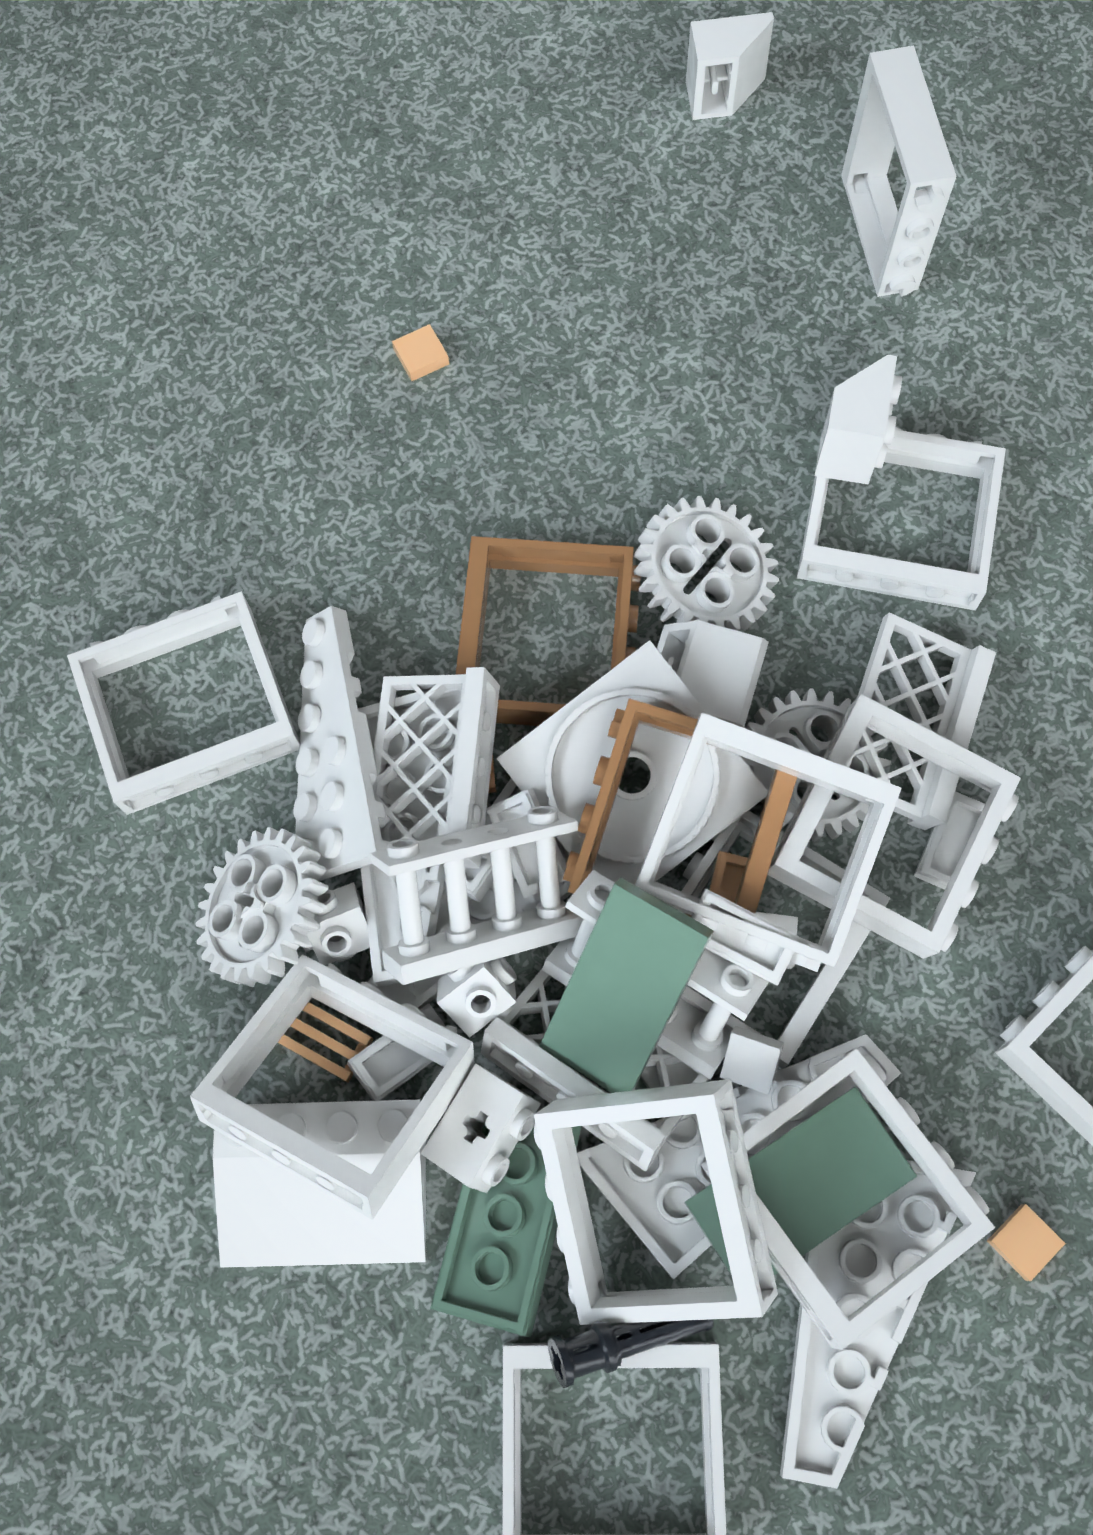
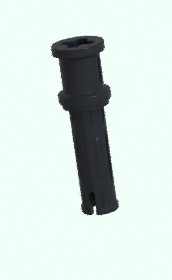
(607, 1345)

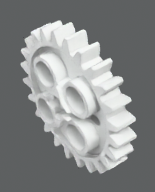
(674, 540)
(800, 716)
(261, 907)

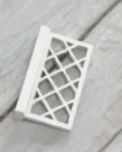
(954, 721)
(469, 759)
(554, 1080)

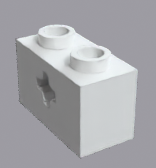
(458, 1140)

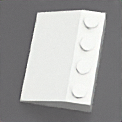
(284, 1221)

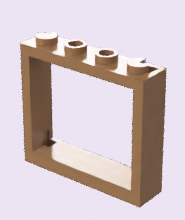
(542, 557)
(609, 775)

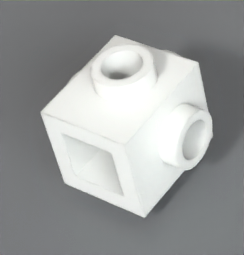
(342, 926)
(478, 994)

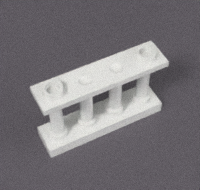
(508, 931)
(690, 1034)

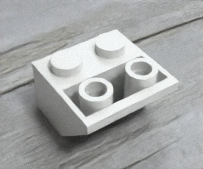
(726, 62)
(860, 423)
(715, 665)

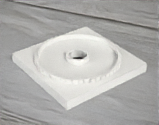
(566, 748)

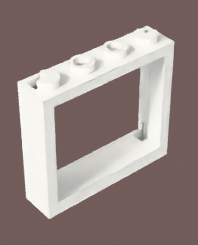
(899, 114)
(909, 578)
(806, 766)
(199, 768)
(979, 848)
(699, 874)
(365, 1003)
(1034, 1070)
(931, 1159)
(733, 1193)
(672, 1355)

